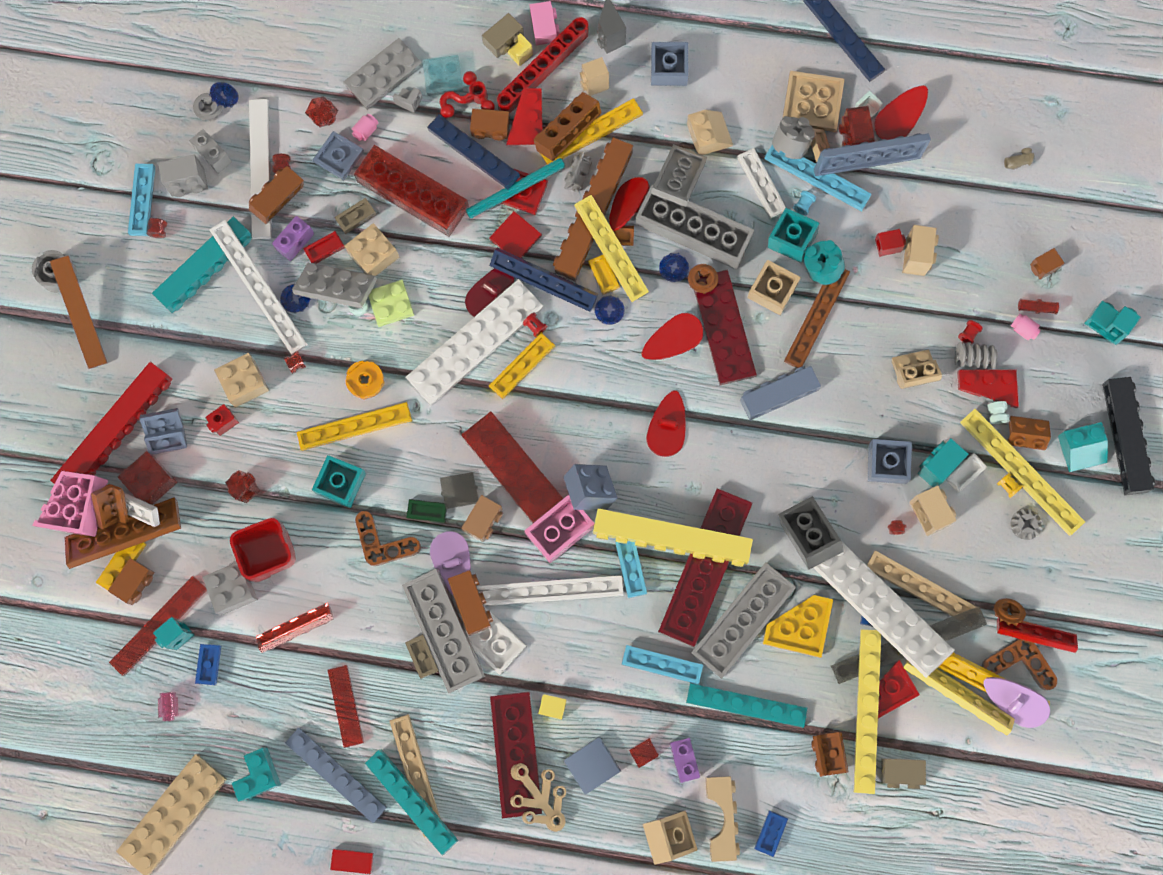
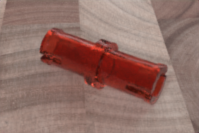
(1038, 306)

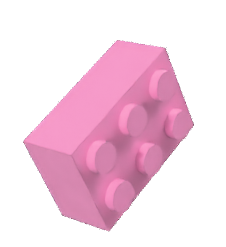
(559, 529)

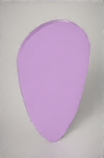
(450, 555)
(1018, 701)

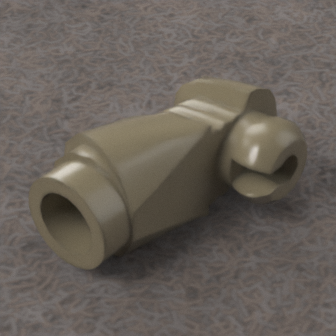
(1017, 161)

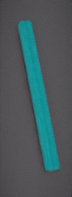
(517, 187)

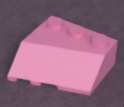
(71, 504)

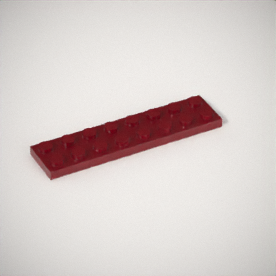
(703, 576)

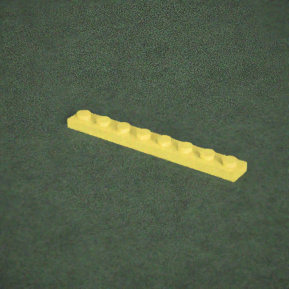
(1022, 472)
(867, 712)

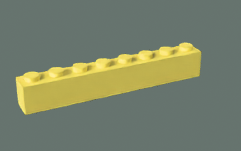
(673, 537)

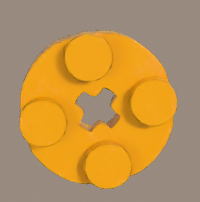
(364, 390)

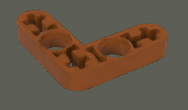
(376, 547)
(1018, 655)

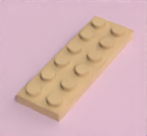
(171, 815)

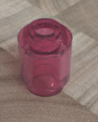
(168, 706)

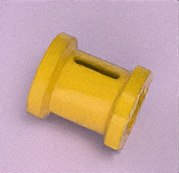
(1009, 485)

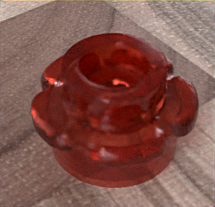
(896, 527)

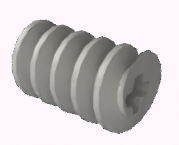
(976, 354)

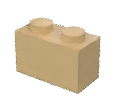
(594, 77)

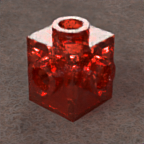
(322, 111)
(242, 486)

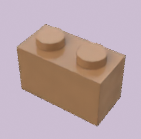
(482, 519)

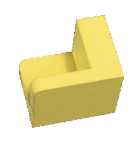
(521, 50)
(552, 706)

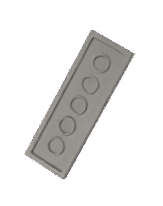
(743, 620)
(443, 630)

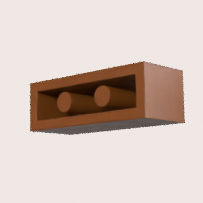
(275, 194)
(470, 602)

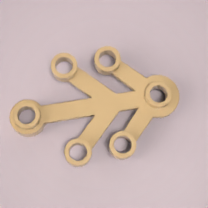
(540, 799)

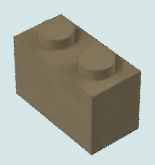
(502, 35)
(903, 772)

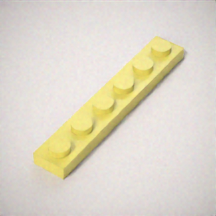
(611, 248)
(966, 698)

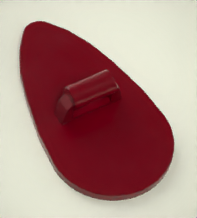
(487, 290)

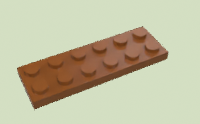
(119, 536)

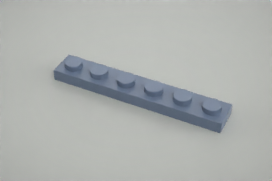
(336, 775)

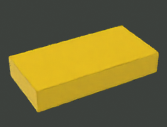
(603, 274)

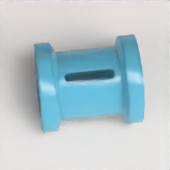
(804, 203)

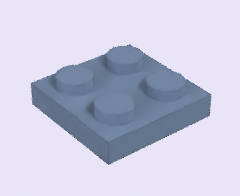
(338, 155)

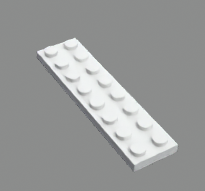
(474, 342)
(885, 611)

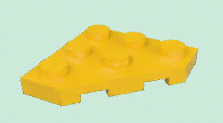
(801, 628)

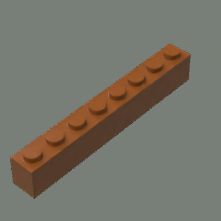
(602, 190)

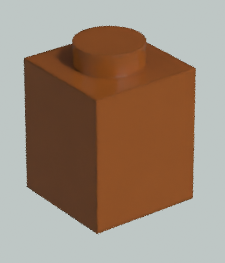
(1046, 264)

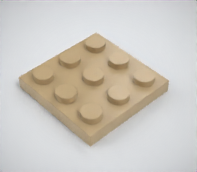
(814, 98)

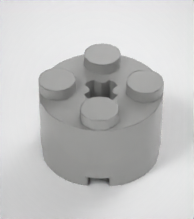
(793, 137)
(43, 271)

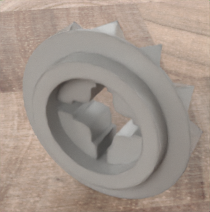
(199, 107)
(1017, 524)

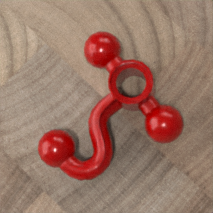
(470, 79)

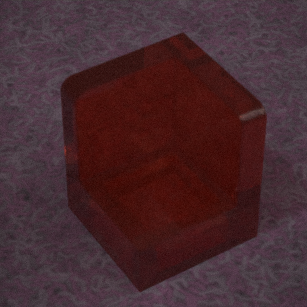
(644, 753)

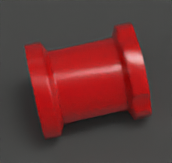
(529, 323)
(970, 332)

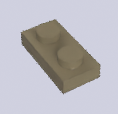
(355, 215)
(421, 656)

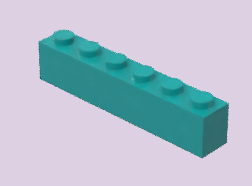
(197, 270)

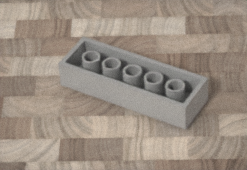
(696, 229)

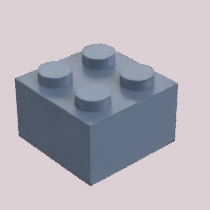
(669, 63)
(889, 461)
(590, 487)

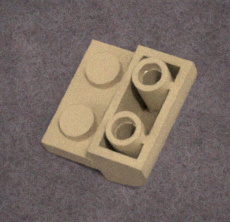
(916, 369)

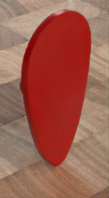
(901, 114)
(627, 201)
(674, 337)
(667, 426)

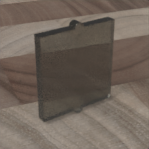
(459, 490)

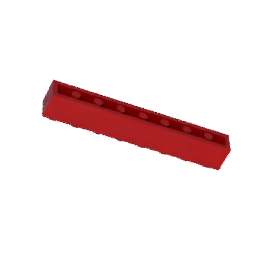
(117, 422)

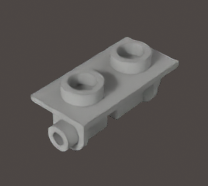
(580, 165)

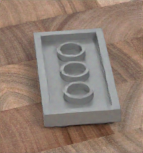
(383, 73)
(679, 175)
(334, 285)

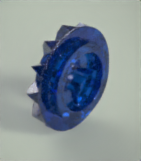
(228, 91)
(678, 274)
(286, 298)
(602, 314)

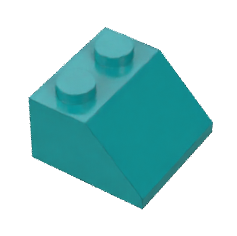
(1084, 446)

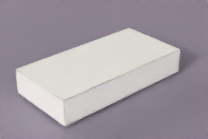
(966, 472)

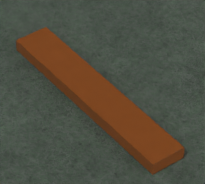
(78, 312)
(814, 322)

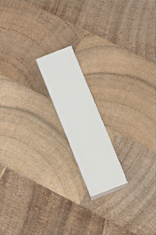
(762, 183)

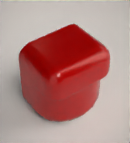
(262, 549)

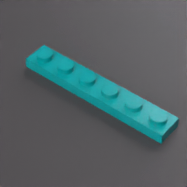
(747, 705)
(411, 802)

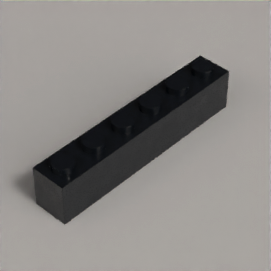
(1128, 436)

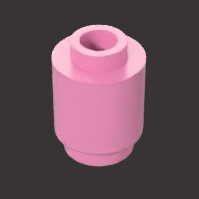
(364, 127)
(1025, 327)

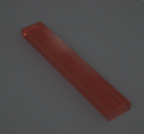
(145, 639)

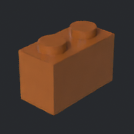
(489, 124)
(131, 582)

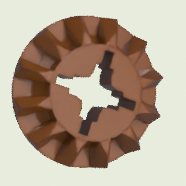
(704, 270)
(1015, 608)

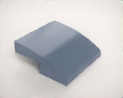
(163, 431)
(592, 765)

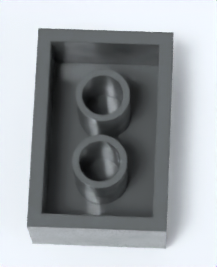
(810, 533)

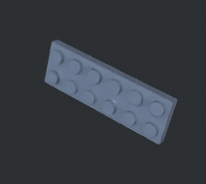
(871, 154)

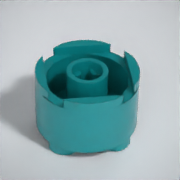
(824, 262)

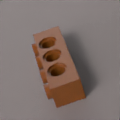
(567, 126)

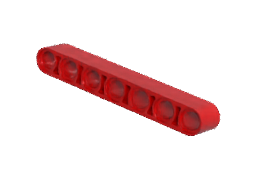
(545, 57)

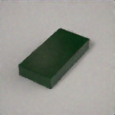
(426, 511)

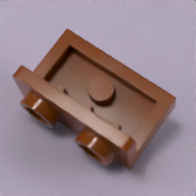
(1029, 433)
(109, 506)
(829, 754)

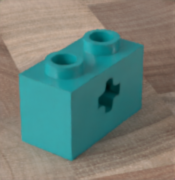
(173, 634)

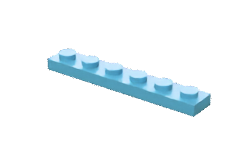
(828, 183)

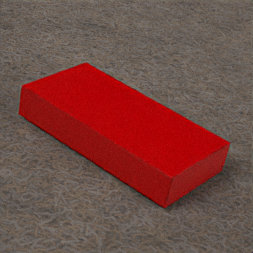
(324, 248)
(351, 861)

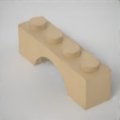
(723, 845)

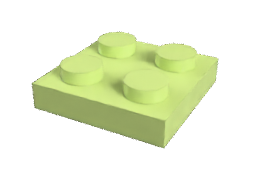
(390, 303)

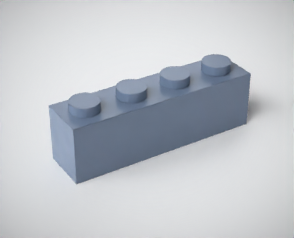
(780, 393)

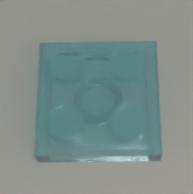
(442, 75)

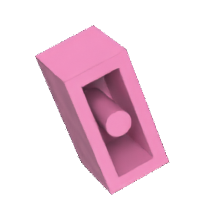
(543, 22)

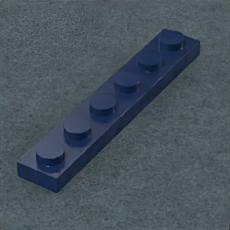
(846, 38)
(473, 152)
(543, 279)

